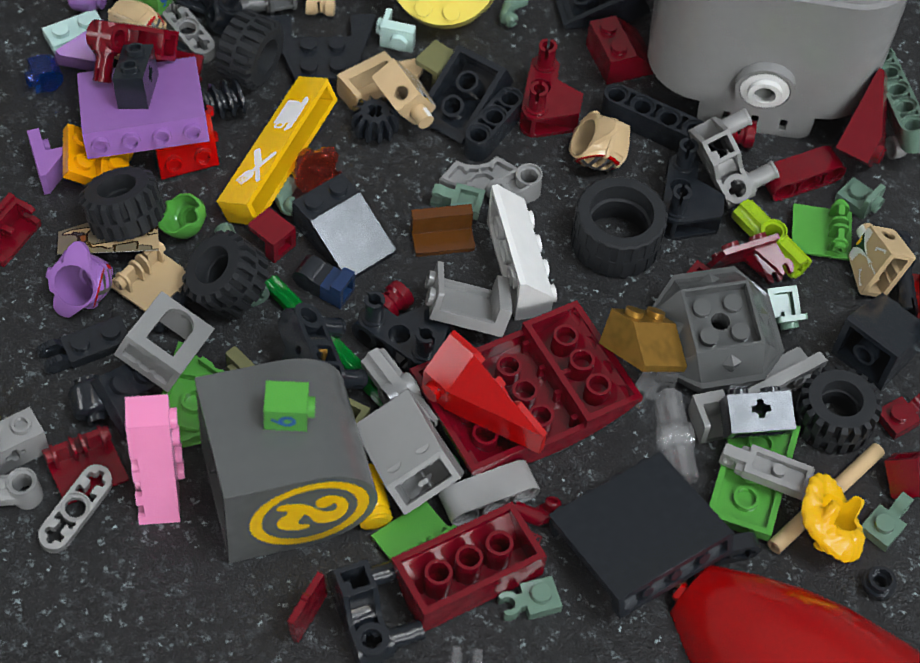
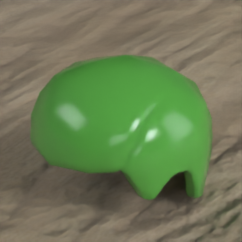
(183, 216)

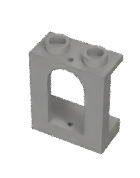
(151, 359)

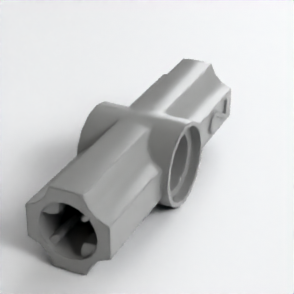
(392, 381)

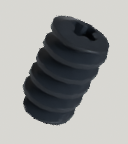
(224, 98)

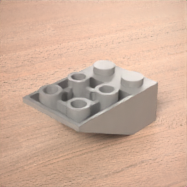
(408, 452)

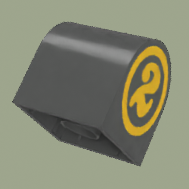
(282, 485)

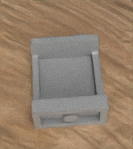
(468, 304)

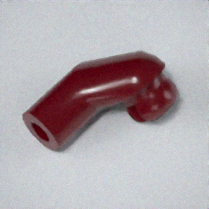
(540, 514)

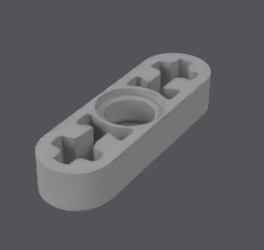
(187, 20)
(67, 534)

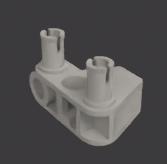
(730, 167)

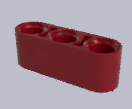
(805, 173)

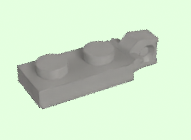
(768, 469)

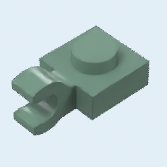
(461, 195)
(885, 525)

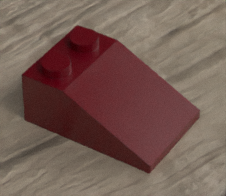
(866, 131)

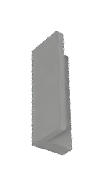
(790, 371)

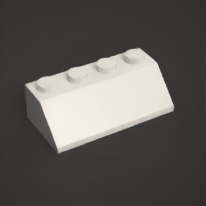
(520, 254)

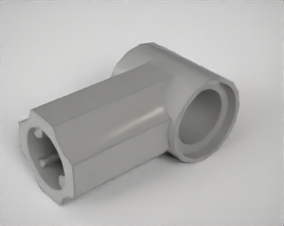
(13, 482)

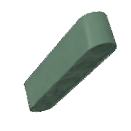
(902, 106)

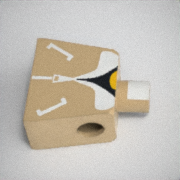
(412, 99)
(879, 259)

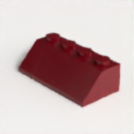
(468, 566)

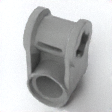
(522, 181)

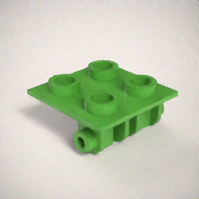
(823, 230)
(410, 530)

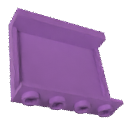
(172, 120)

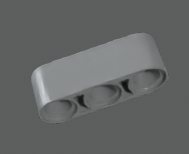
(488, 491)

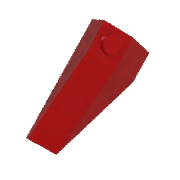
(468, 390)

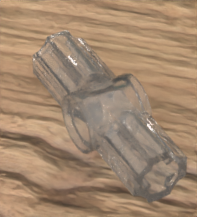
(674, 434)

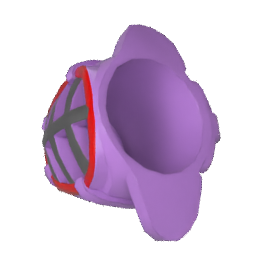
(78, 280)

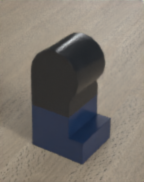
(325, 280)

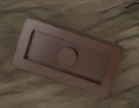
(442, 230)

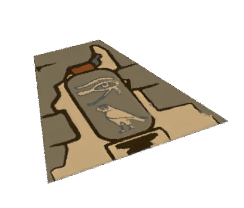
(82, 233)

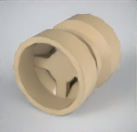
(326, 7)

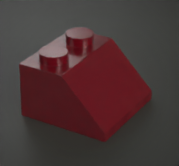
(617, 50)

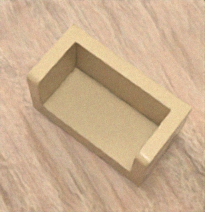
(358, 82)

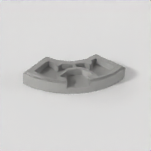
(475, 175)

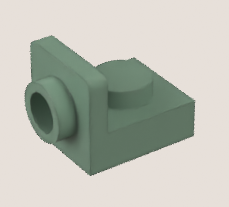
(861, 198)

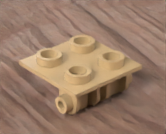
(147, 277)

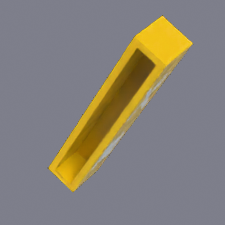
(276, 150)

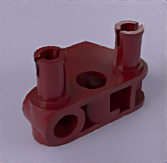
(109, 37)
(548, 103)

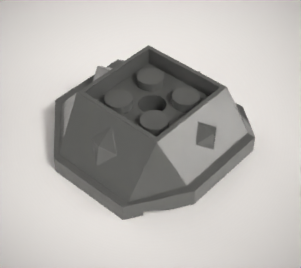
(727, 357)

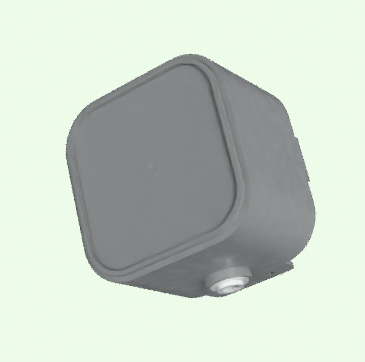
(806, 51)

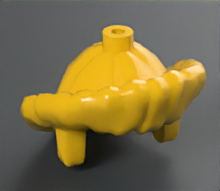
(832, 519)

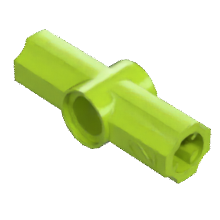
(755, 221)

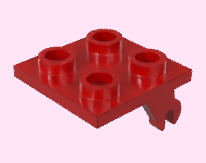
(190, 157)

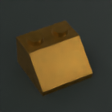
(644, 339)

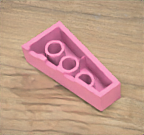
(155, 457)

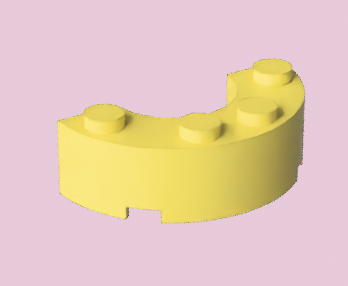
(445, 13)

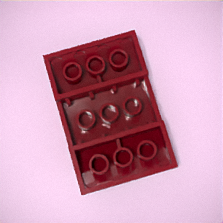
(560, 378)

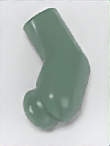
(507, 14)
(285, 198)

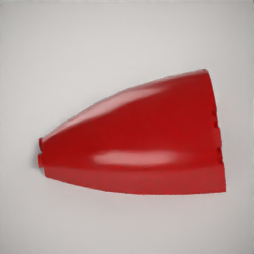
(762, 620)

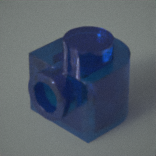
(43, 73)

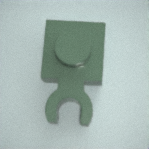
(535, 597)

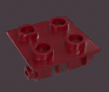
(73, 456)

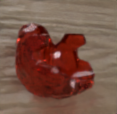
(315, 167)

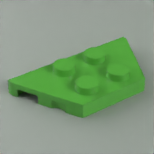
(184, 398)

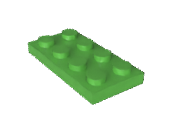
(746, 504)

